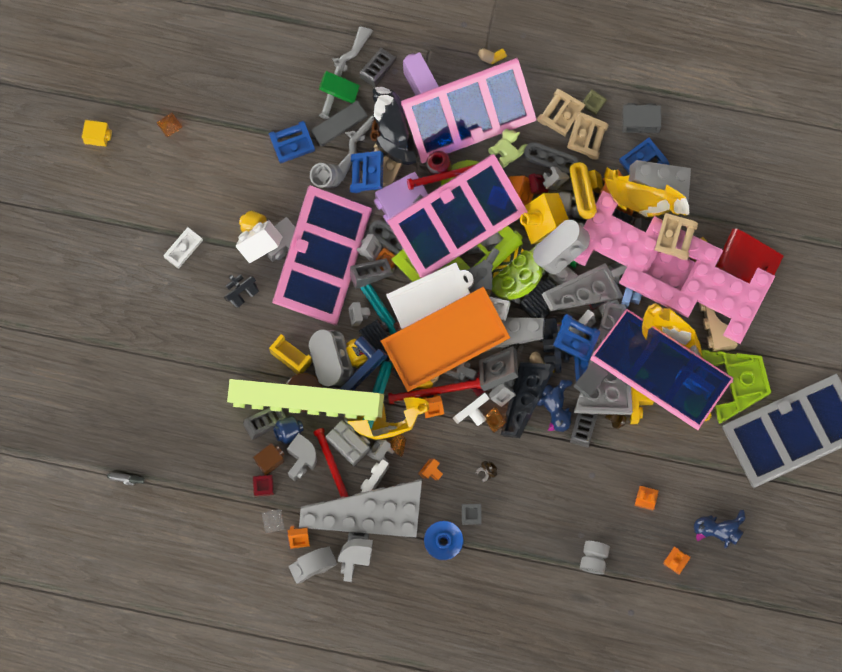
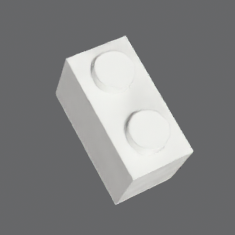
(258, 241)

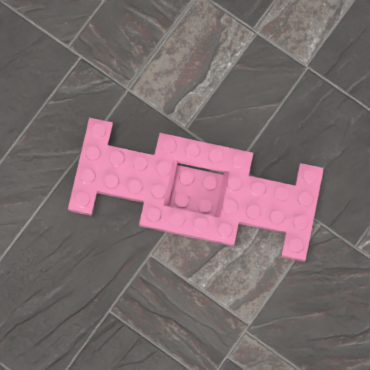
(671, 280)

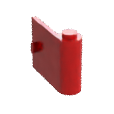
(745, 254)

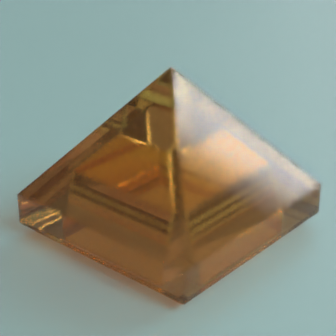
(169, 124)
(494, 419)
(398, 444)

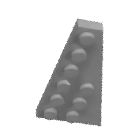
(613, 394)
(373, 512)

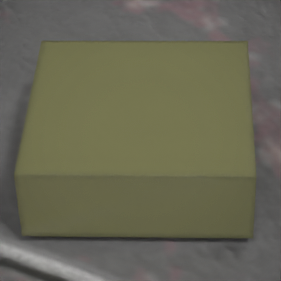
(594, 102)

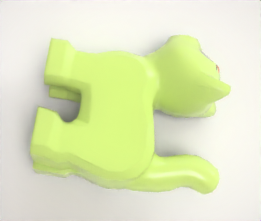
(506, 149)

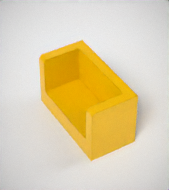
(290, 355)

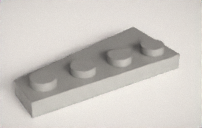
(584, 289)
(522, 330)

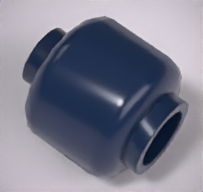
(287, 429)

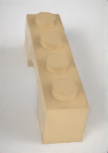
(716, 330)

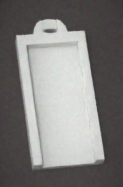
(429, 294)

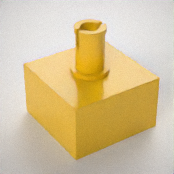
(543, 216)

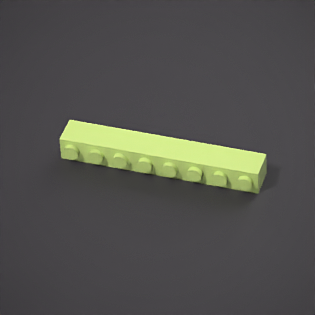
(305, 398)

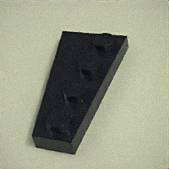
(528, 389)

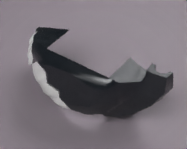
(392, 126)

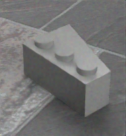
(660, 175)

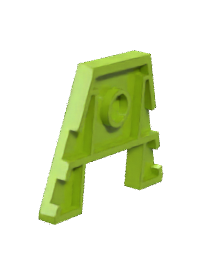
(749, 381)

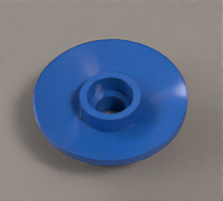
(447, 531)

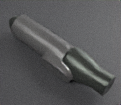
(126, 479)

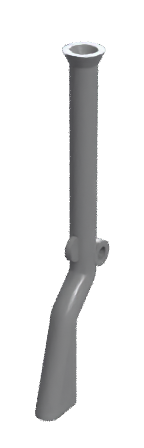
(361, 37)
(354, 138)

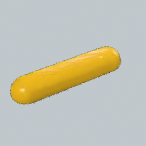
(583, 190)

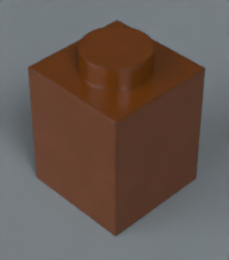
(269, 458)

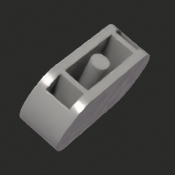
(561, 246)
(330, 358)

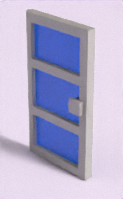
(788, 431)

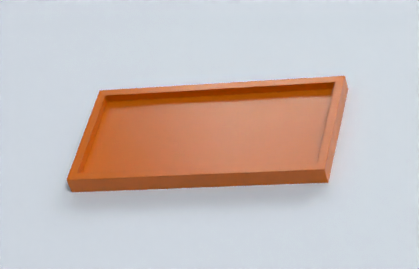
(445, 339)

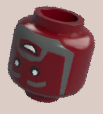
(438, 162)

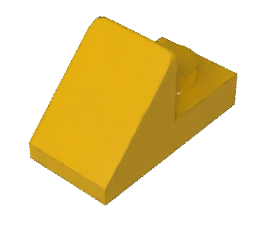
(638, 399)

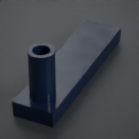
(375, 358)

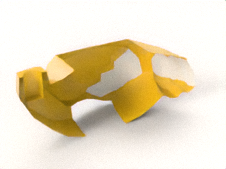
(643, 198)
(672, 325)
(383, 429)

